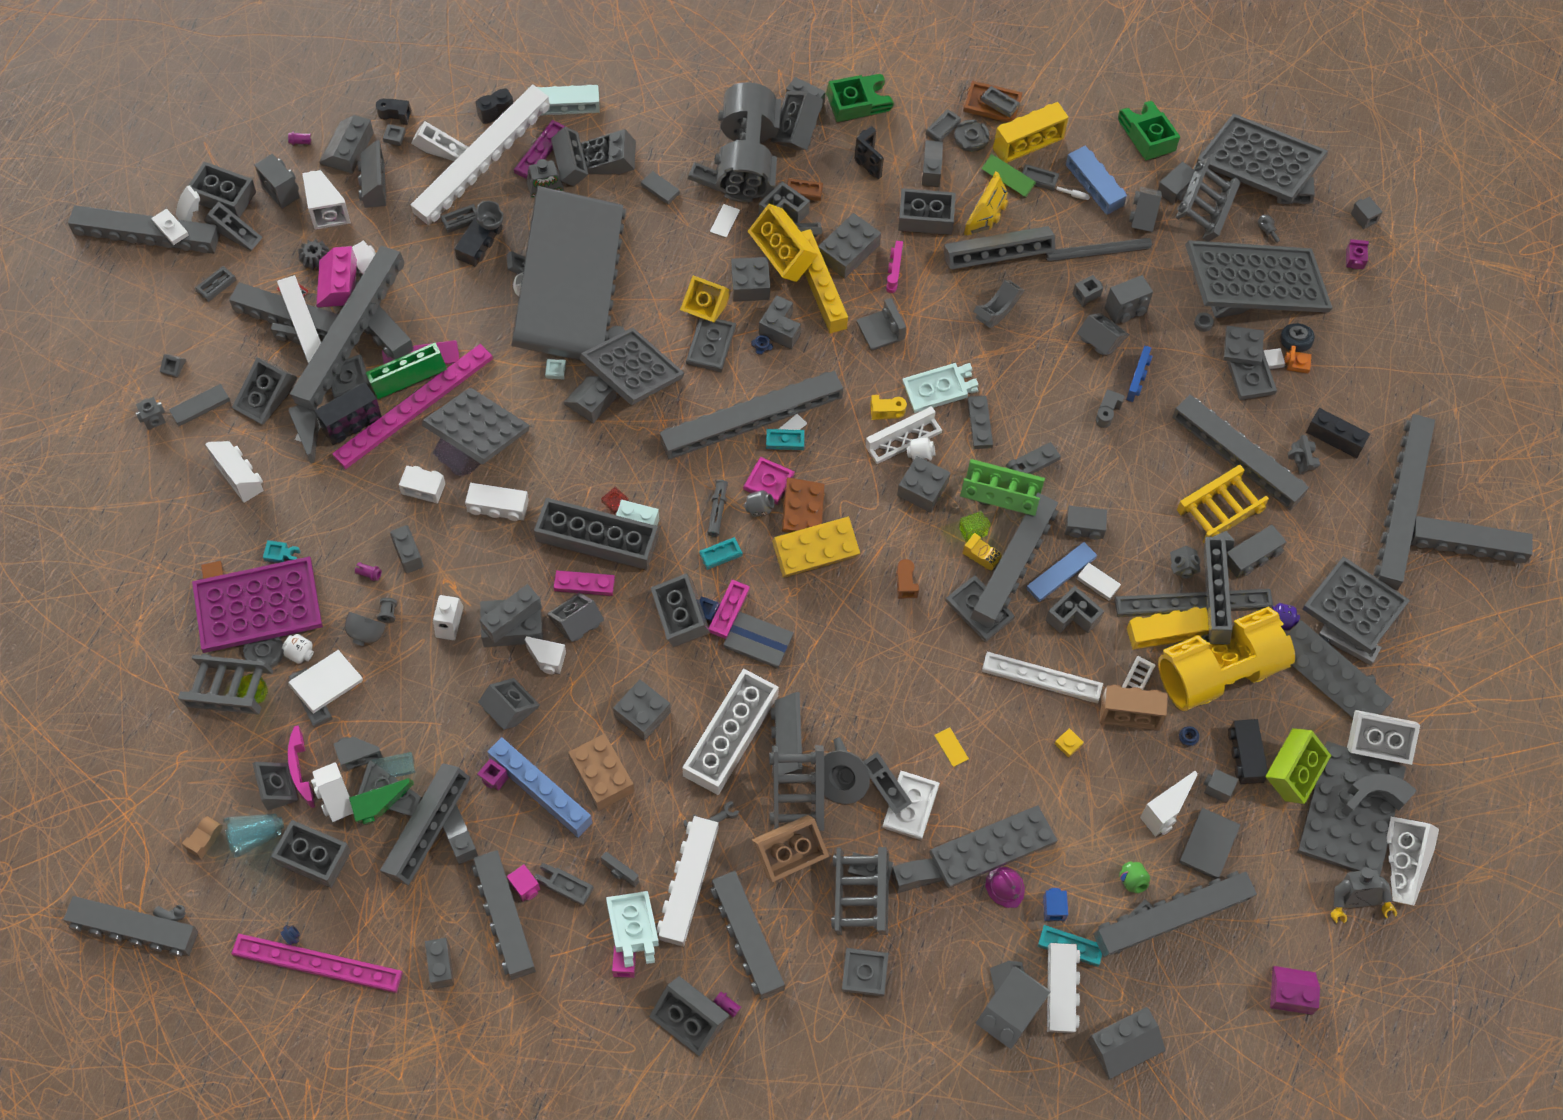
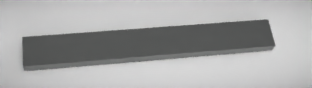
(1165, 603)

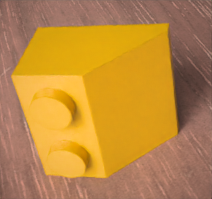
(705, 299)

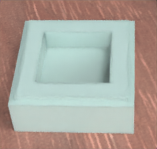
(555, 369)

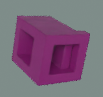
(1357, 254)
(493, 775)

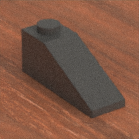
(932, 163)
(232, 227)
(307, 428)
(887, 783)
(459, 837)
(915, 874)

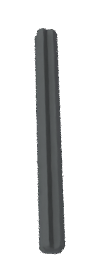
(1098, 249)

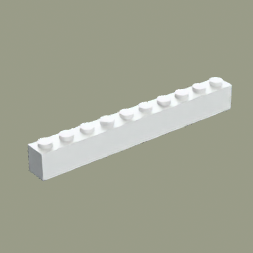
(480, 155)

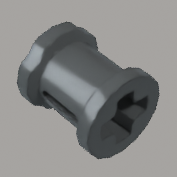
(387, 610)

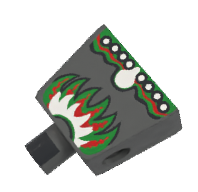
(544, 175)

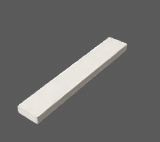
(300, 316)
(1042, 677)

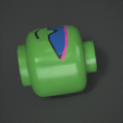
(1134, 877)

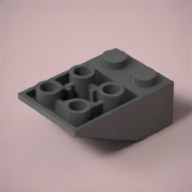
(610, 153)

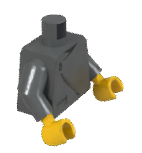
(1361, 890)

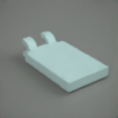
(939, 386)
(633, 925)

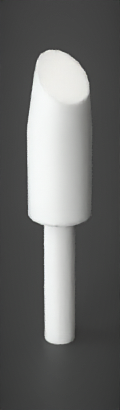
(1077, 194)

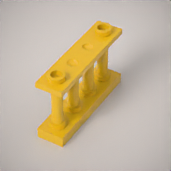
(1219, 486)

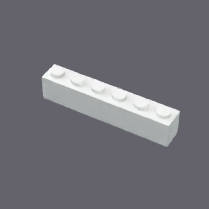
(688, 881)

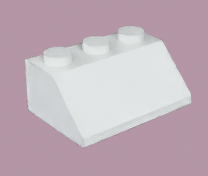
(235, 469)

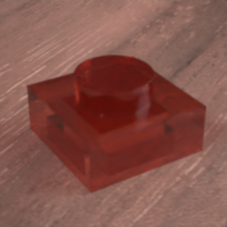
(613, 499)

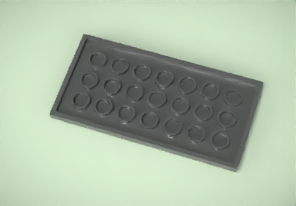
(1258, 276)

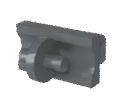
(1302, 454)

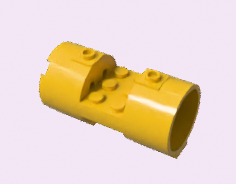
(1198, 671)

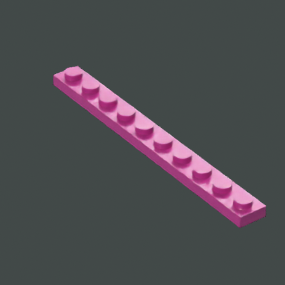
(412, 406)

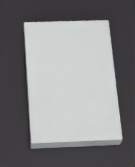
(325, 681)
(913, 818)

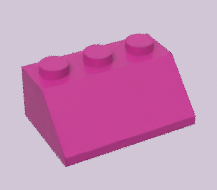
(336, 277)

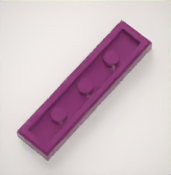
(539, 150)

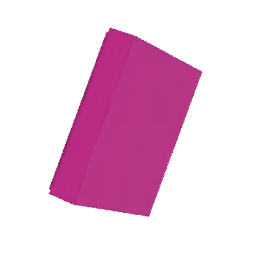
(768, 477)

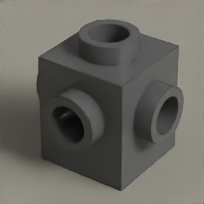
(150, 413)
(1185, 562)

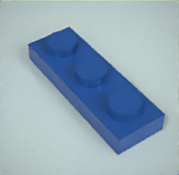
(1140, 374)

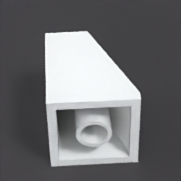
(324, 201)

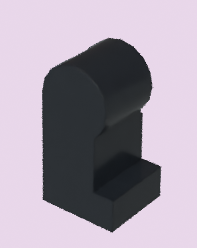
(394, 109)

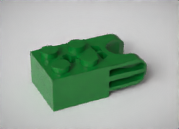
(856, 97)
(1150, 131)

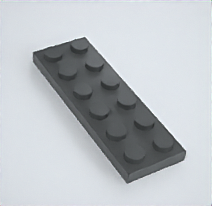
(1335, 674)
(993, 846)

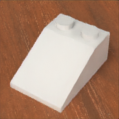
(1162, 811)

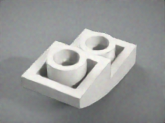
(187, 204)

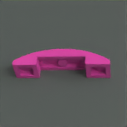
(295, 746)

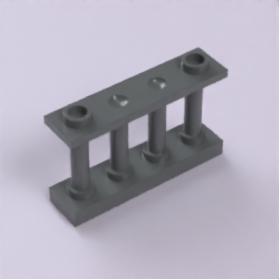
(1223, 201)
(229, 701)
(815, 778)
(879, 901)

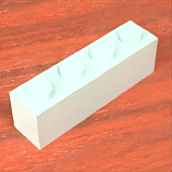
(572, 99)

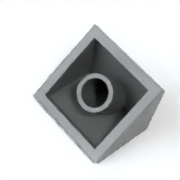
(275, 784)

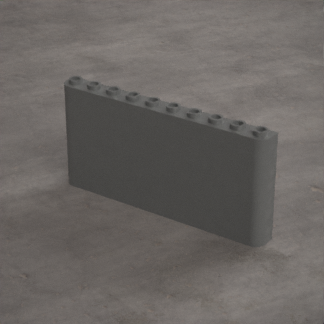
(568, 274)

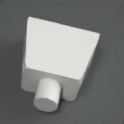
(447, 612)

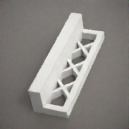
(899, 430)

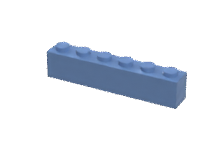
(540, 787)

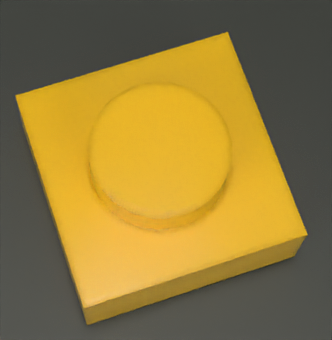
(1069, 743)

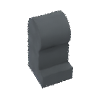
(1109, 403)

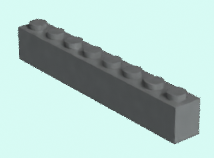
(140, 229)
(1240, 451)
(1013, 563)
(1174, 914)

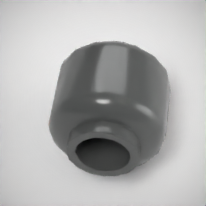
(759, 503)

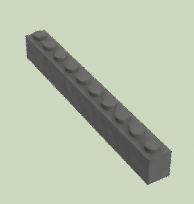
(347, 328)
(751, 414)
(1405, 501)

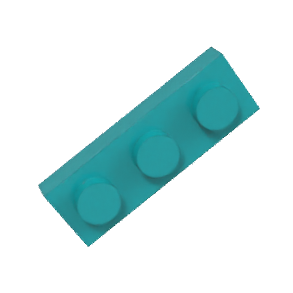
(1088, 949)

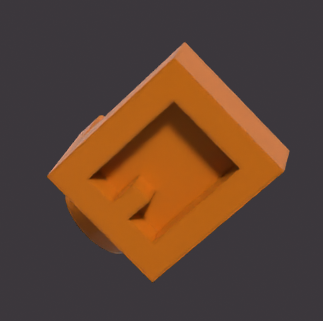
(1297, 361)

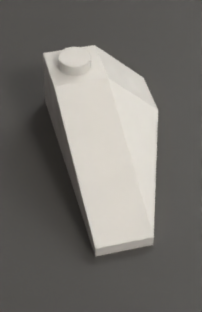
(1410, 854)

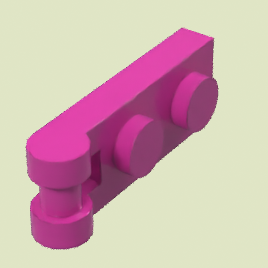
(892, 279)

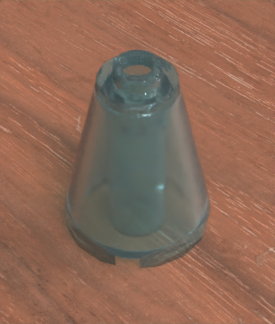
(251, 831)

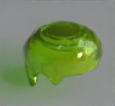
(262, 689)

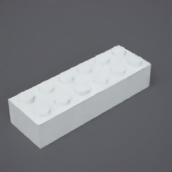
(730, 731)

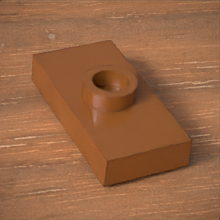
(808, 189)

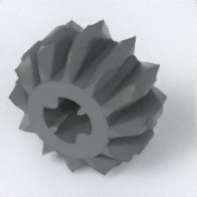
(311, 253)

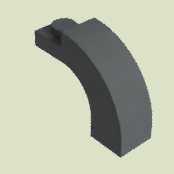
(1000, 304)
(1382, 786)

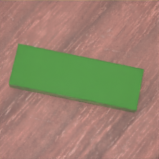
(1009, 175)

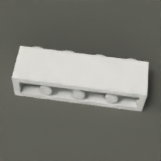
(1062, 984)

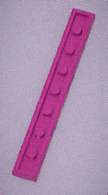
(317, 963)

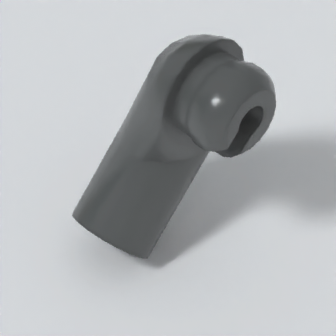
(175, 915)

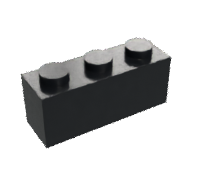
(475, 243)
(1338, 433)
(1248, 751)

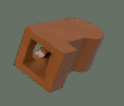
(905, 584)

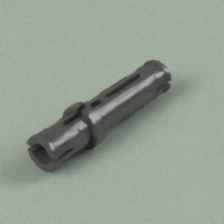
(714, 528)

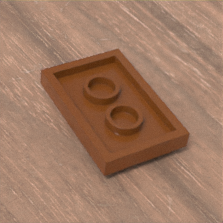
(976, 106)
(802, 504)

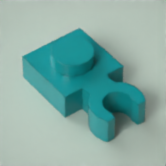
(279, 551)

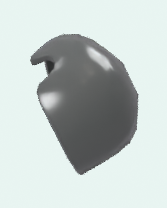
(489, 215)

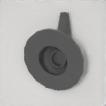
(844, 775)

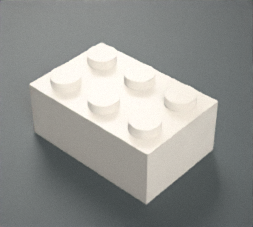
(1383, 737)

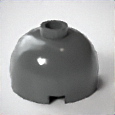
(363, 629)

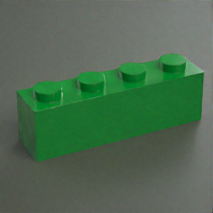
(406, 370)

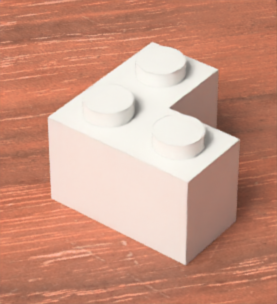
(332, 789)

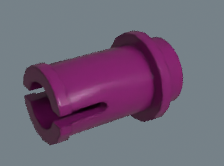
(299, 138)
(373, 573)
(727, 1004)

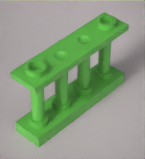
(1002, 487)

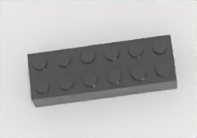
(596, 533)

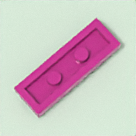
(584, 583)
(729, 609)

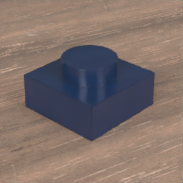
(709, 607)

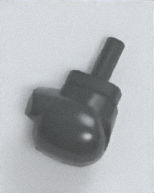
(1266, 224)

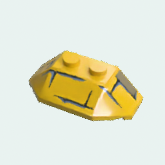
(989, 207)

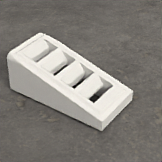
(1143, 663)

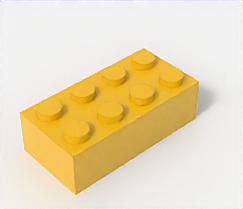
(1030, 132)
(782, 242)
(816, 547)

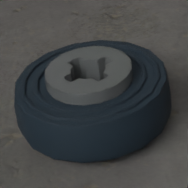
(1297, 335)

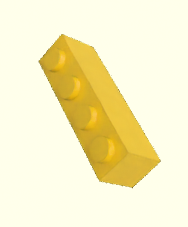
(1167, 628)

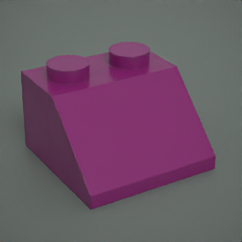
(1294, 990)

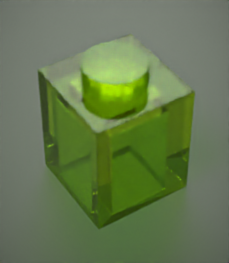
(974, 523)

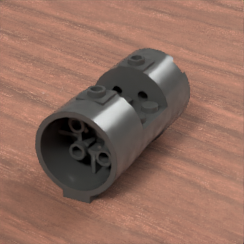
(745, 165)

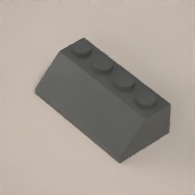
(787, 731)

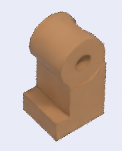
(203, 837)

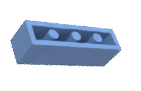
(1096, 180)

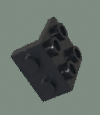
(867, 155)

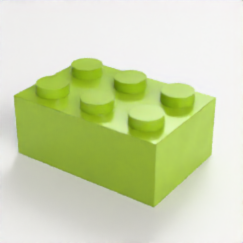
(1298, 766)

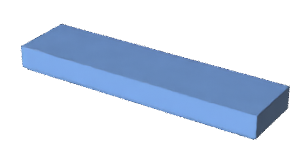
(1061, 572)

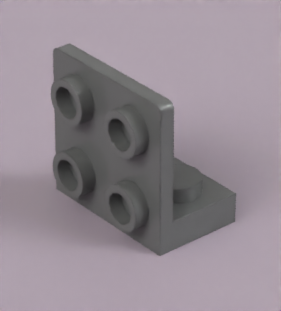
(883, 327)

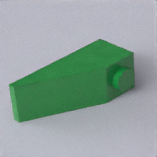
(376, 802)

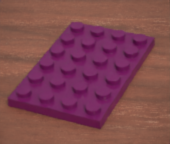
(256, 604)

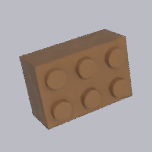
(1133, 707)
(601, 772)
(790, 848)

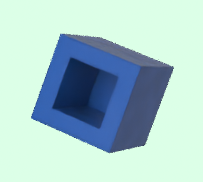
(1055, 905)

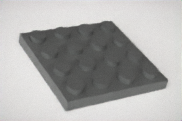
(632, 366)
(475, 425)
(1356, 605)

